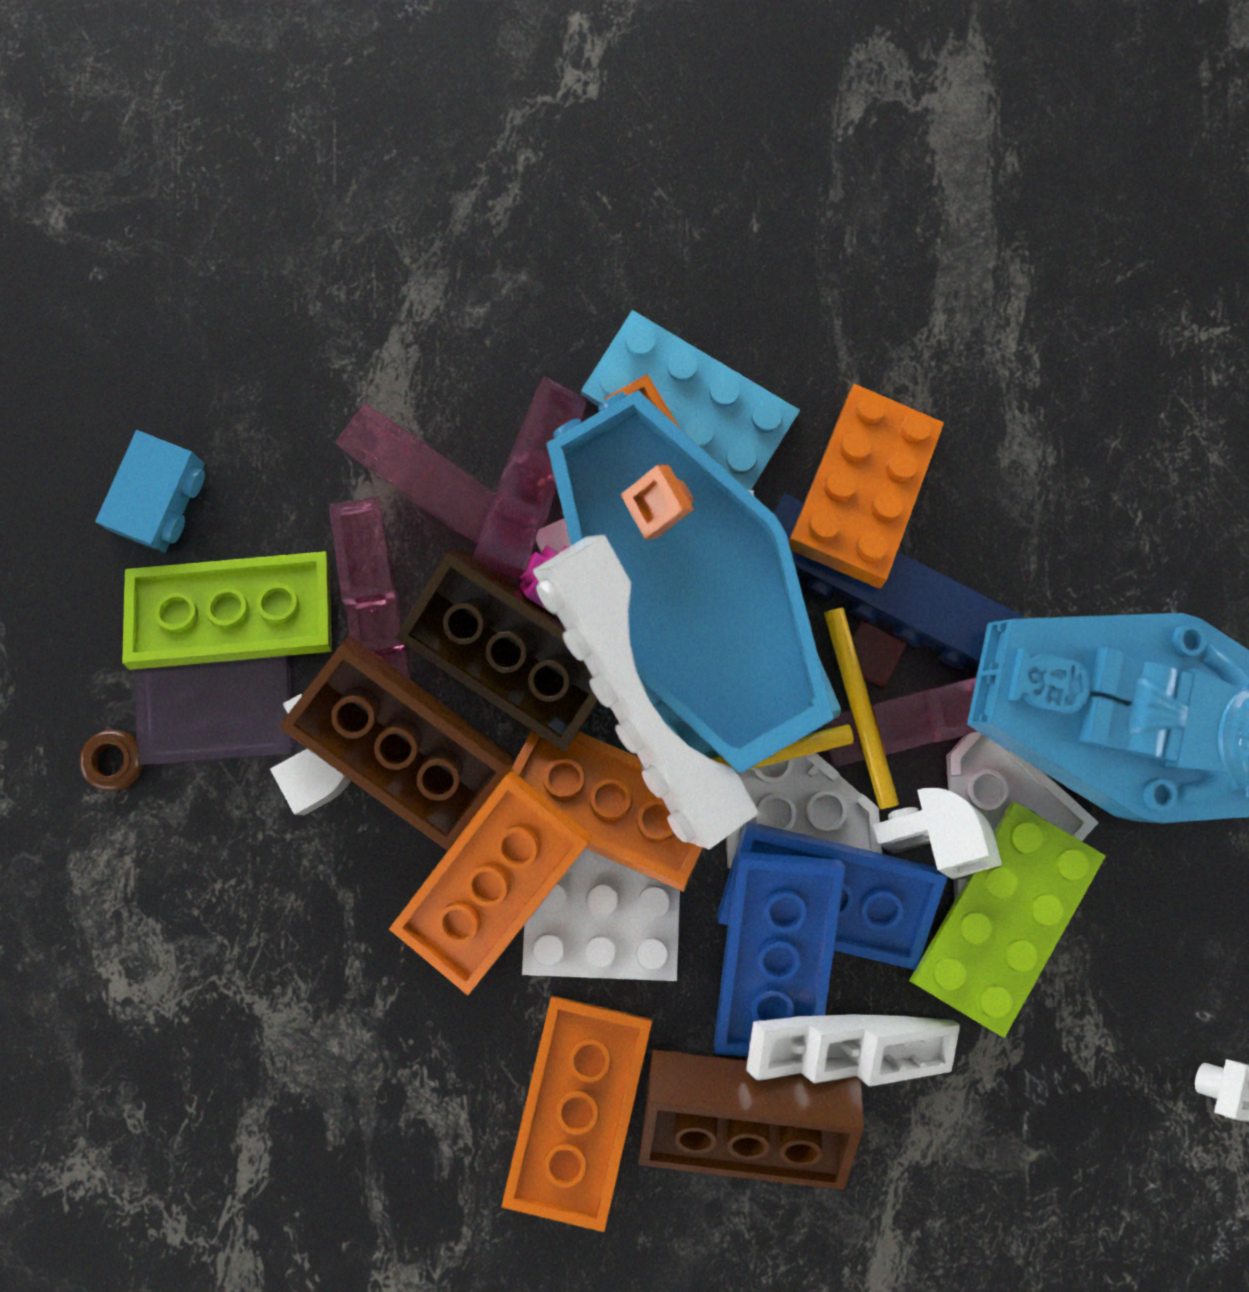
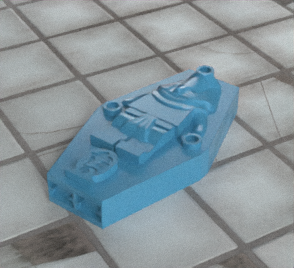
(712, 598)
(1123, 710)

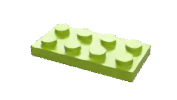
(227, 610)
(1008, 920)

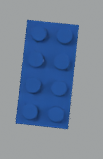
(884, 898)
(777, 943)

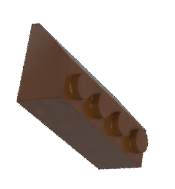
(397, 742)
(725, 1122)

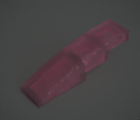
(417, 471)
(526, 482)
(368, 579)
(911, 720)

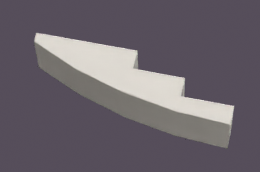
(845, 1046)

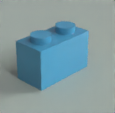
(152, 492)

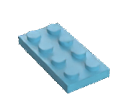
(708, 400)

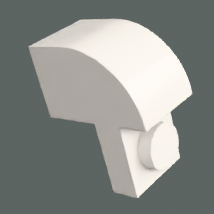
(307, 778)
(956, 830)

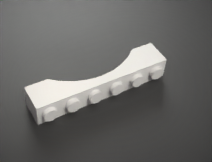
(592, 602)

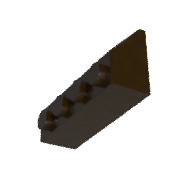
(501, 647)

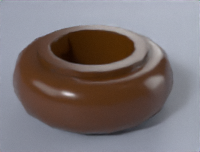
(91, 755)

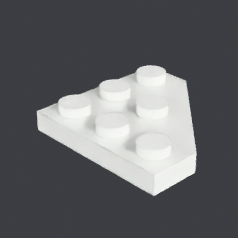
(994, 777)
(810, 800)

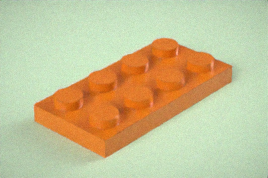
(866, 486)
(611, 802)
(490, 882)
(577, 1113)

